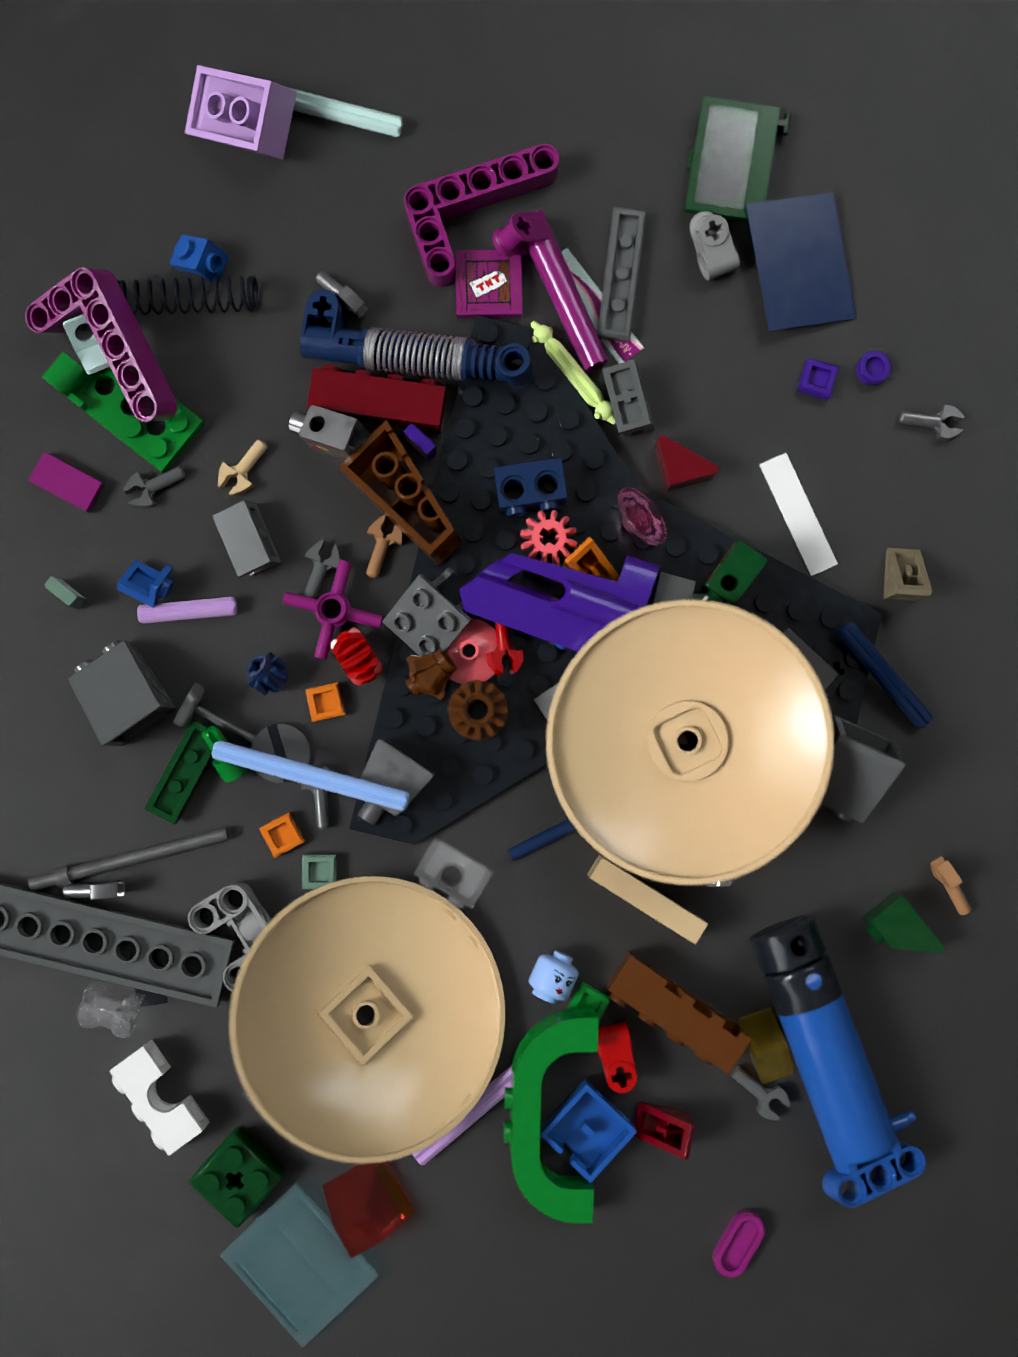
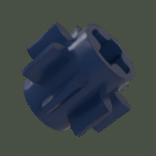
(267, 673)

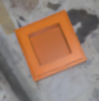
(325, 702)
(282, 834)

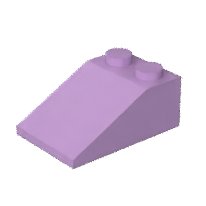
(240, 111)

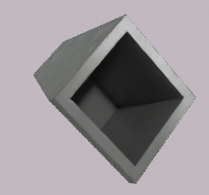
(120, 694)
(860, 770)

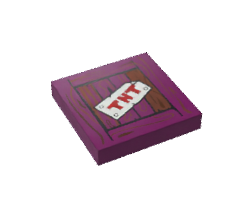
(488, 284)

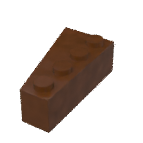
(394, 485)
(679, 1012)

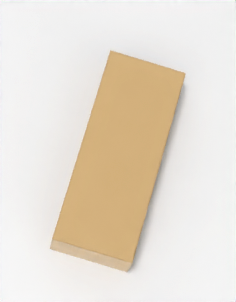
(647, 899)

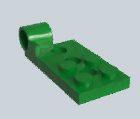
(109, 411)

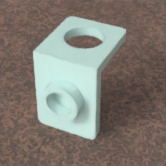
(87, 350)

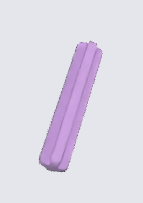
(187, 610)

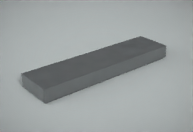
(621, 274)

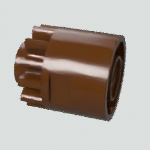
(478, 692)

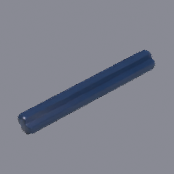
(885, 674)

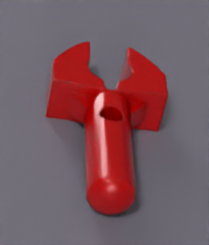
(504, 649)

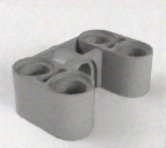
(246, 920)

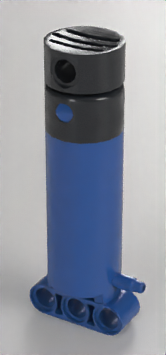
(833, 1065)

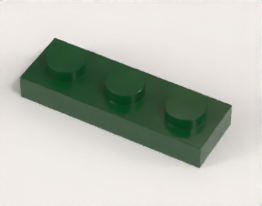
(181, 775)

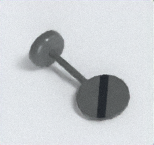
(275, 739)

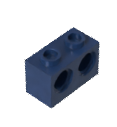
(528, 477)

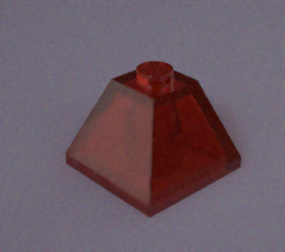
(366, 1205)

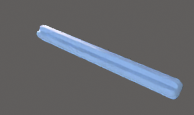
(311, 775)

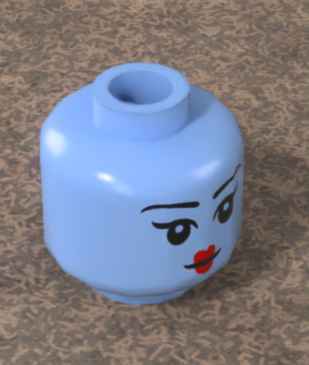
(553, 977)

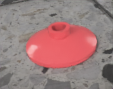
(473, 668)

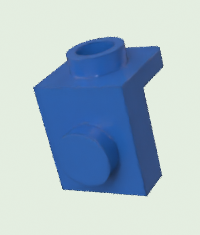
(199, 257)
(146, 583)

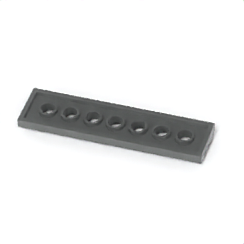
(108, 963)

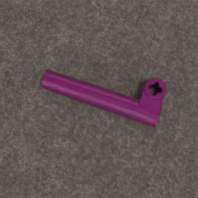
(532, 235)

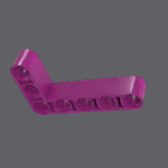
(470, 199)
(117, 333)

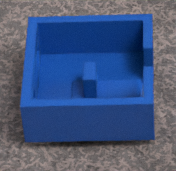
(589, 1128)

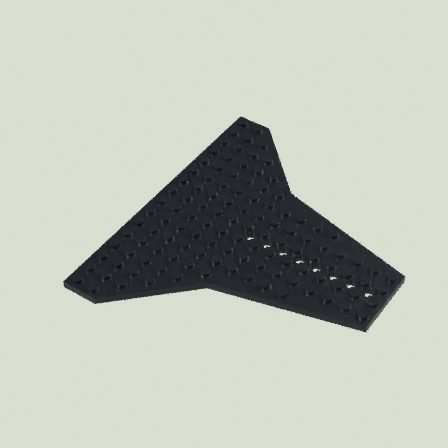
(539, 422)

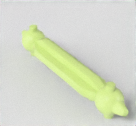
(573, 372)

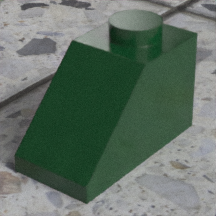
(900, 927)

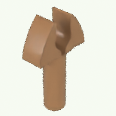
(382, 545)
(948, 876)

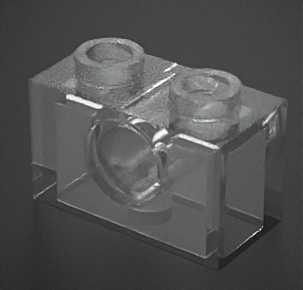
(442, 855)

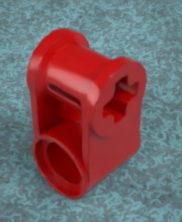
(616, 1052)

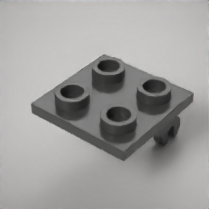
(426, 616)

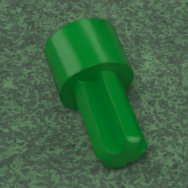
(227, 771)

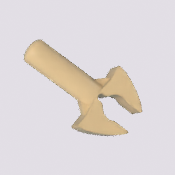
(241, 470)

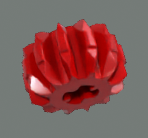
(356, 656)

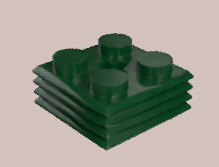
(231, 1198)

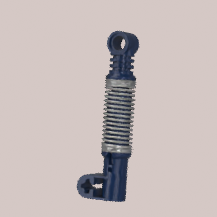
(426, 356)

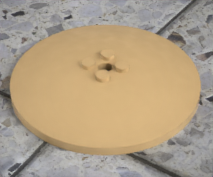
(757, 753)

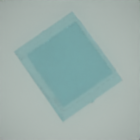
(298, 1265)

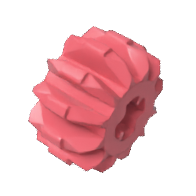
(547, 527)

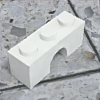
(170, 1123)

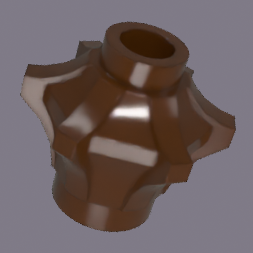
(430, 673)

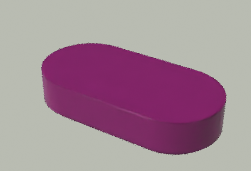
(738, 1243)

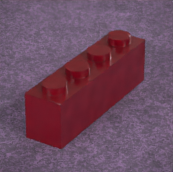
(379, 398)

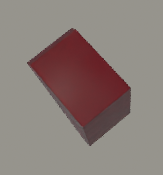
(682, 466)
(665, 1128)

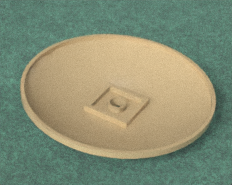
(382, 1084)

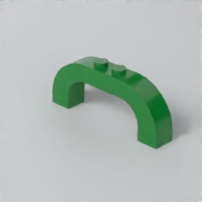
(553, 1194)

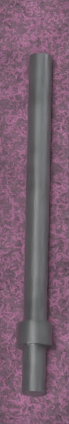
(66, 874)

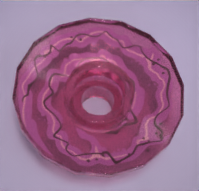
(641, 516)

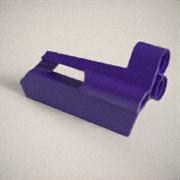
(569, 621)

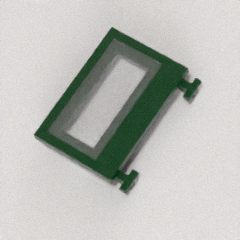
(732, 156)

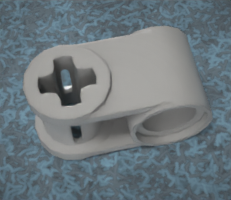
(714, 251)

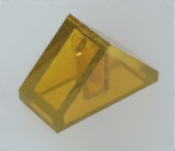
(767, 1046)

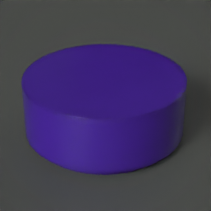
(873, 368)

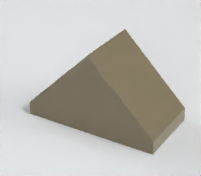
(905, 575)

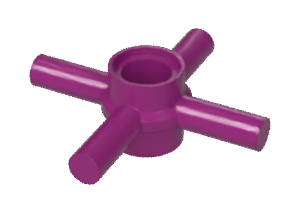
(319, 605)

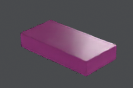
(66, 482)

